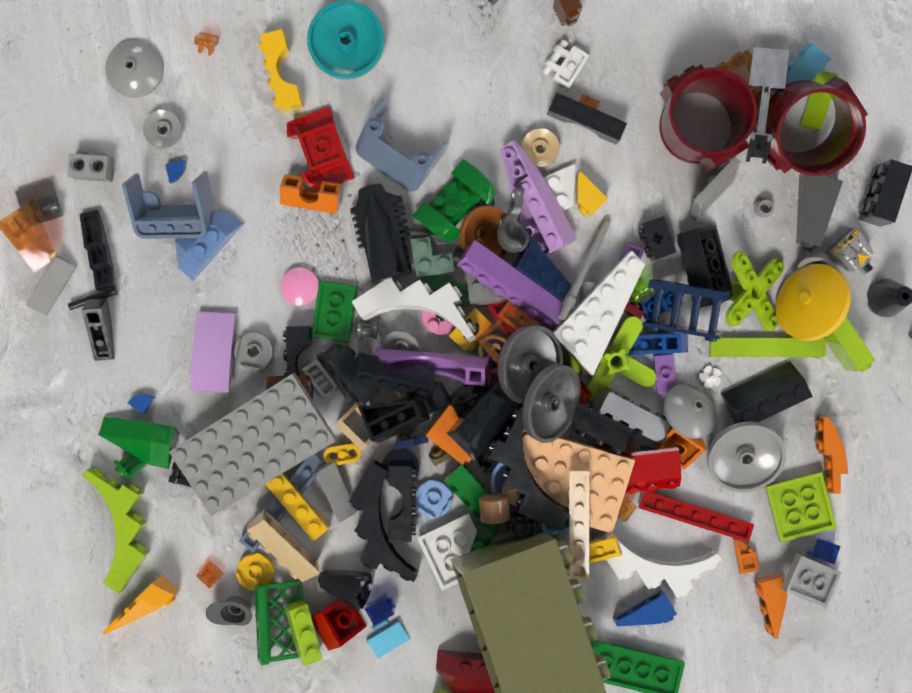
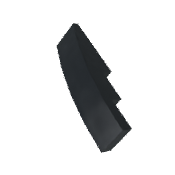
(98, 250)

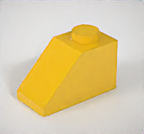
(588, 196)

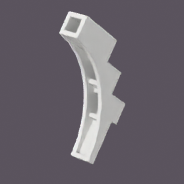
(389, 297)
(653, 572)

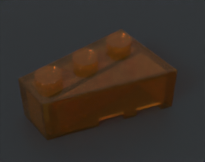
(27, 234)

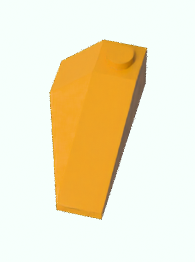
(150, 600)

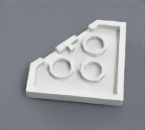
(447, 543)

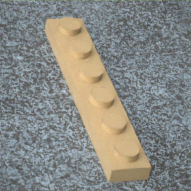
(579, 522)

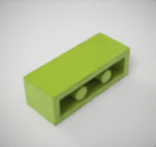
(303, 632)

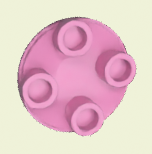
(299, 286)

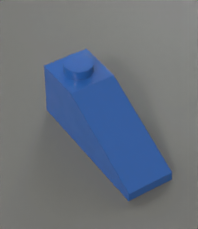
(660, 344)
(650, 611)

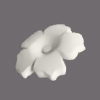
(710, 377)

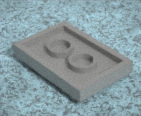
(811, 580)

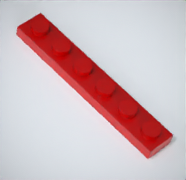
(696, 515)

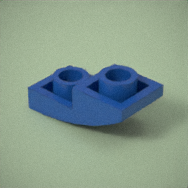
(666, 304)

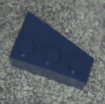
(541, 270)

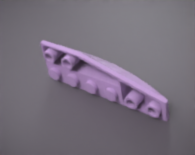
(540, 209)

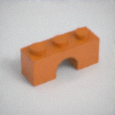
(296, 195)

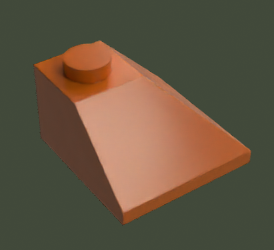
(688, 448)

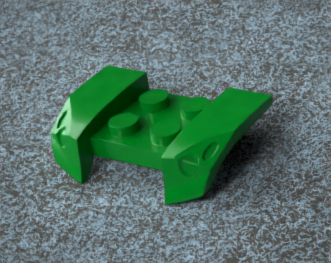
(455, 201)

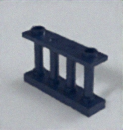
(698, 294)

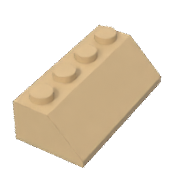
(283, 546)

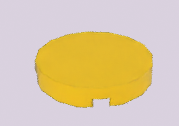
(255, 569)

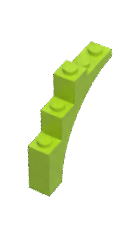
(128, 525)

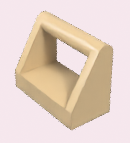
(342, 425)

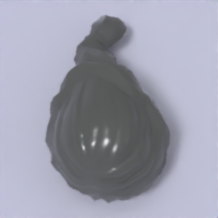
(510, 232)

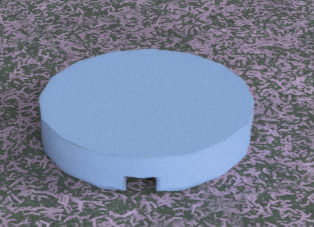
(433, 498)

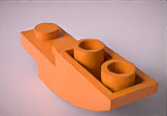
(831, 445)

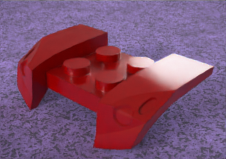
(321, 148)

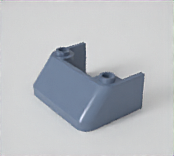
(388, 160)
(160, 221)

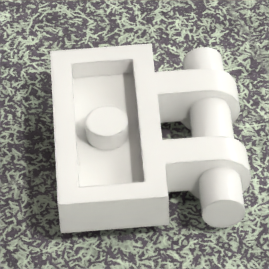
(570, 67)

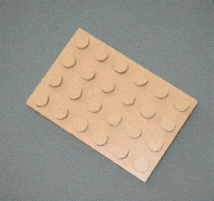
(550, 468)

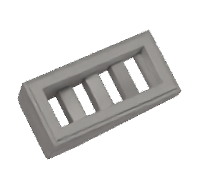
(308, 365)

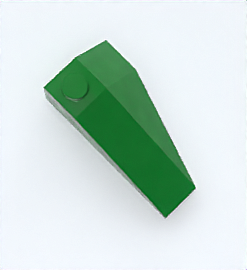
(141, 439)

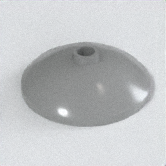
(142, 77)
(689, 411)

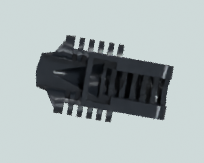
(382, 232)

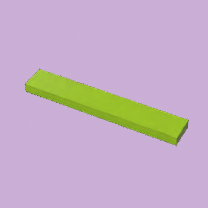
(767, 347)

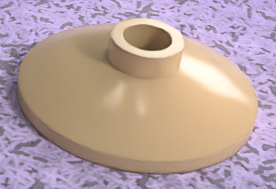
(542, 138)

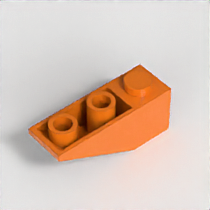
(773, 601)

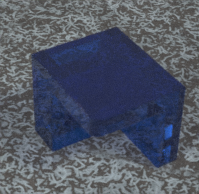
(825, 551)

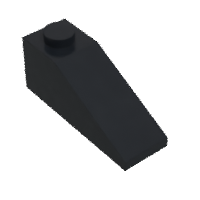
(99, 328)

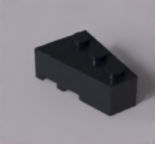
(393, 418)

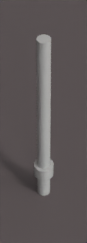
(569, 300)

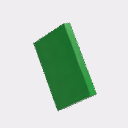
(334, 311)

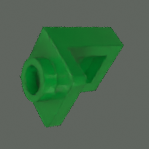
(129, 466)

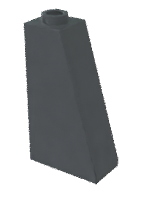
(815, 206)

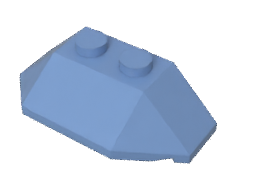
(197, 253)

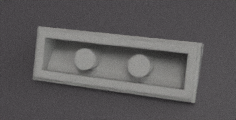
(51, 285)
(335, 491)

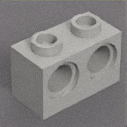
(90, 171)

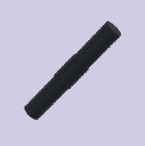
(81, 302)

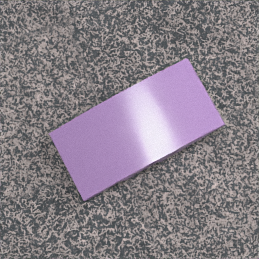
(213, 352)

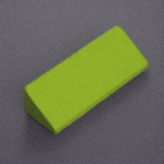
(817, 104)

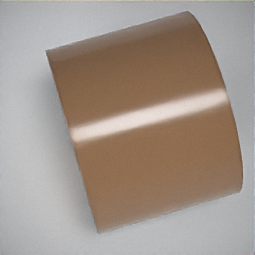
(494, 508)

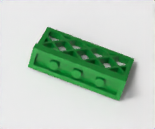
(263, 624)

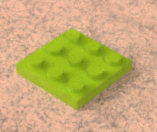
(800, 506)

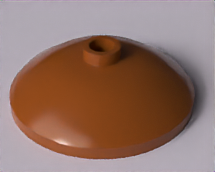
(487, 220)

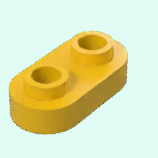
(343, 455)

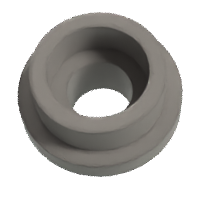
(769, 205)

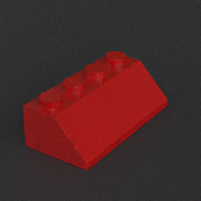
(654, 470)

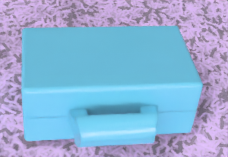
(387, 638)

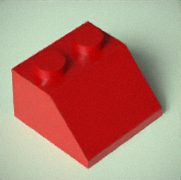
(337, 624)

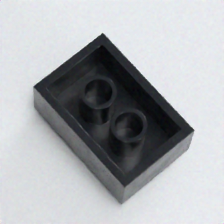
(885, 193)

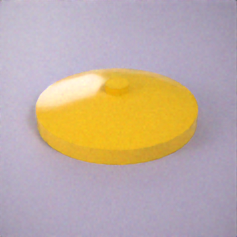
(813, 302)

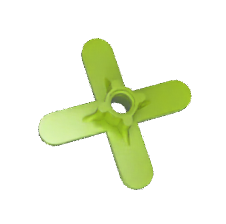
(751, 290)
(626, 366)

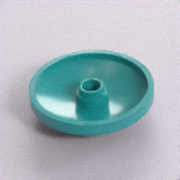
(345, 40)

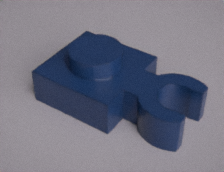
(405, 441)

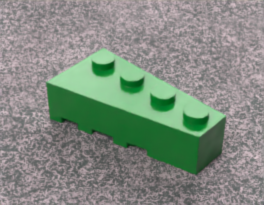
(469, 491)

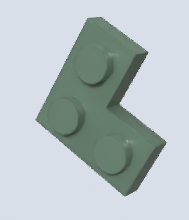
(426, 263)

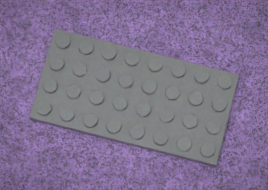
(253, 444)

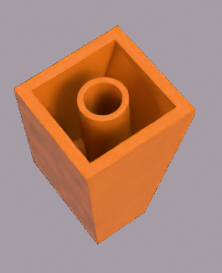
(439, 435)

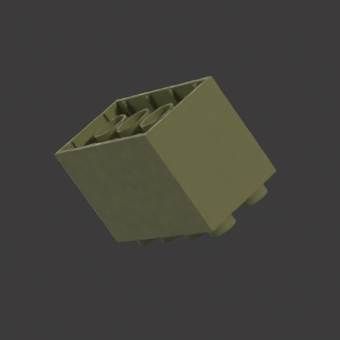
(530, 617)

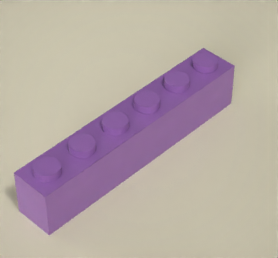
(511, 285)

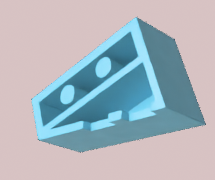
(807, 64)

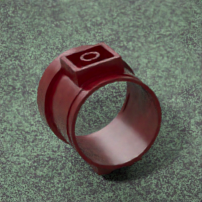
(730, 92)
(841, 143)

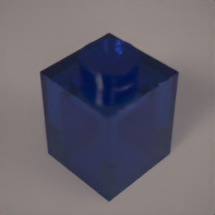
(380, 609)

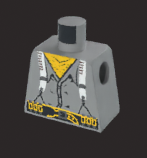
(851, 252)

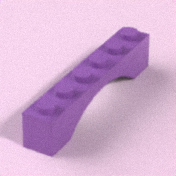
(467, 369)

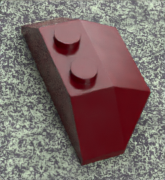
(464, 671)

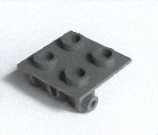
(45, 198)

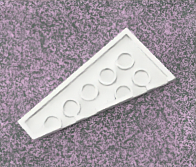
(594, 320)

